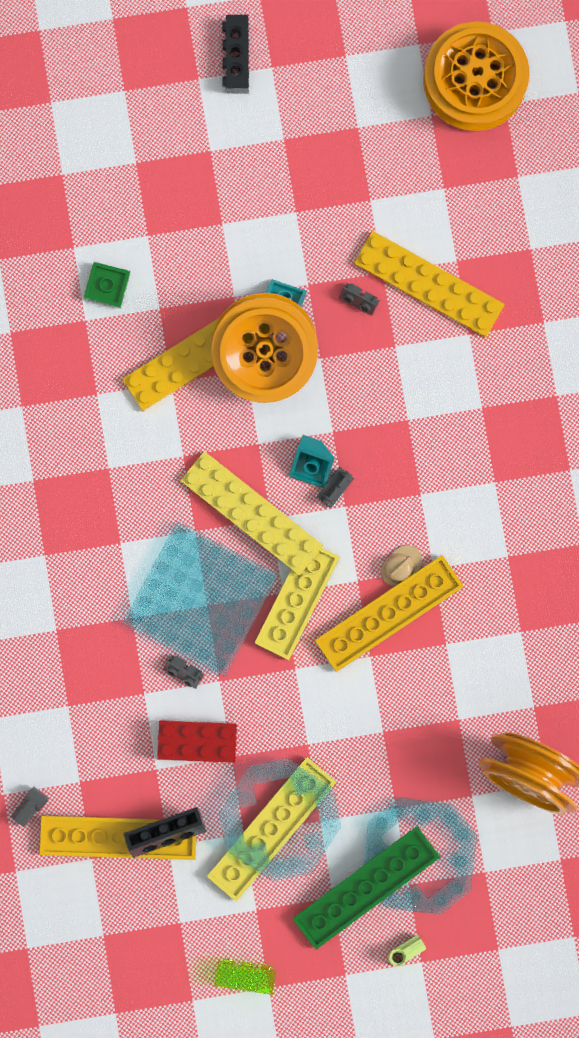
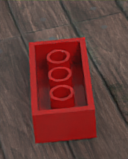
(197, 741)

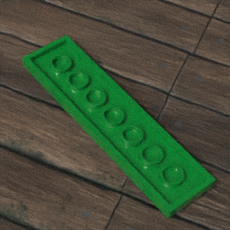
(366, 887)

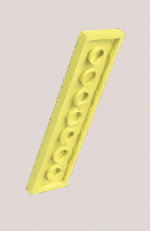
(252, 513)
(272, 826)

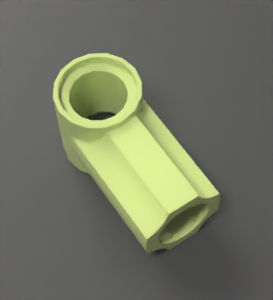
(408, 950)

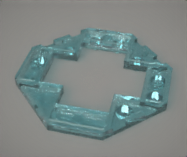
(257, 855)
(461, 860)

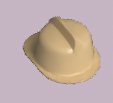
(401, 564)

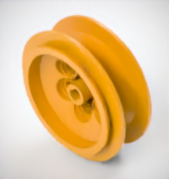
(453, 100)
(246, 376)
(532, 772)

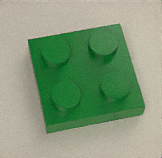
(107, 285)

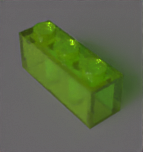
(245, 976)

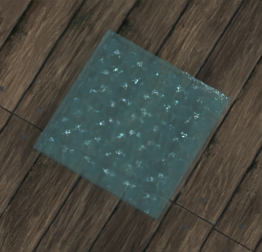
(200, 598)

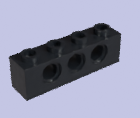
(240, 25)
(165, 832)

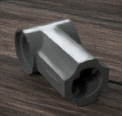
(32, 803)

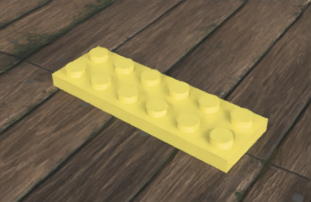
(296, 605)

